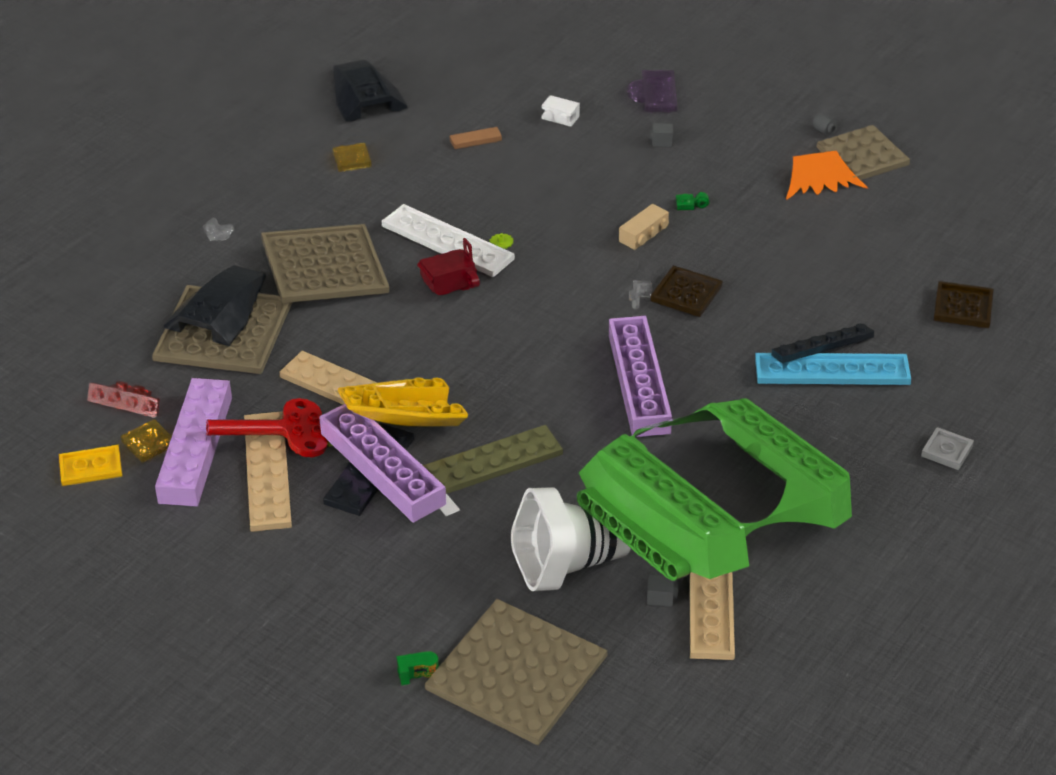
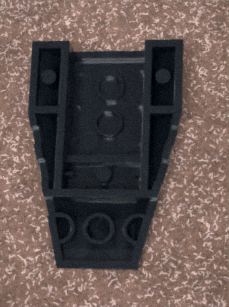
(221, 304)

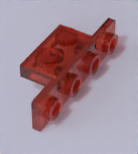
(124, 397)

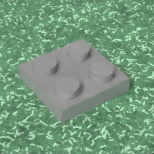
(947, 448)

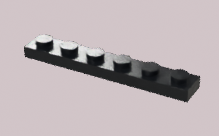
(822, 343)

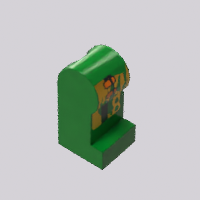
(416, 666)

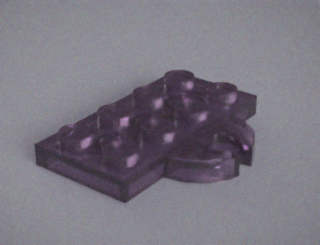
(655, 90)

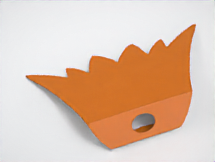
(818, 170)

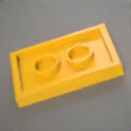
(90, 465)

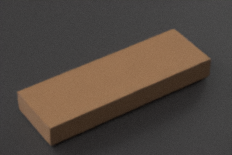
(475, 138)

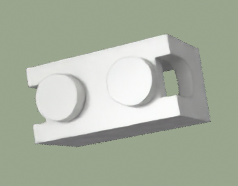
(560, 110)

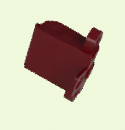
(450, 271)

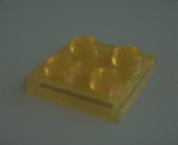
(352, 157)
(147, 440)

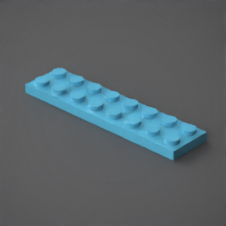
(835, 369)

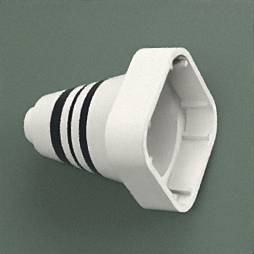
(558, 539)

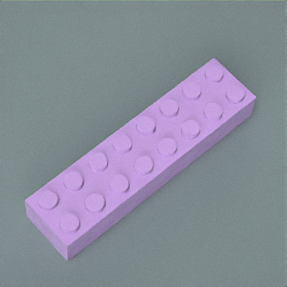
(639, 374)
(190, 447)
(384, 462)

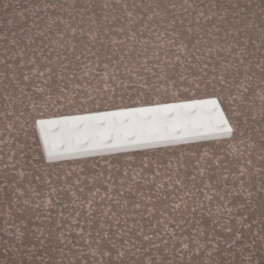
(445, 237)

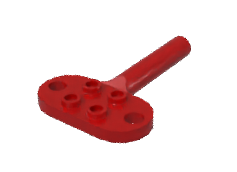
(297, 425)

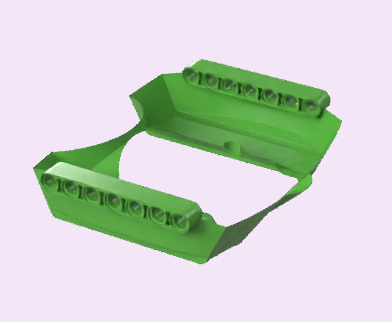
(680, 526)

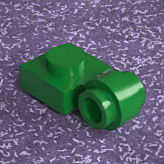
(687, 202)

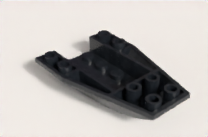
(362, 85)

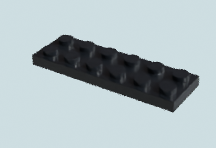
(352, 489)

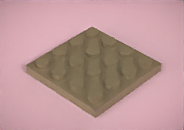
(866, 152)

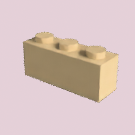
(643, 226)

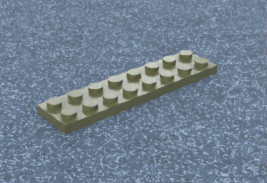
(495, 459)

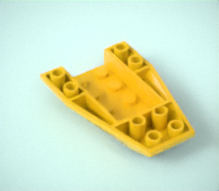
(405, 402)

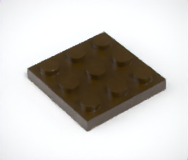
(686, 291)
(963, 304)

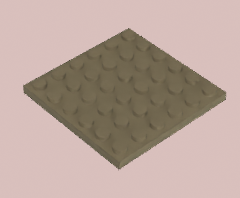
(324, 263)
(246, 353)
(516, 671)

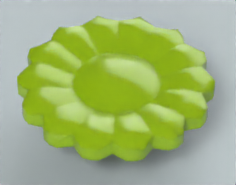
(502, 240)

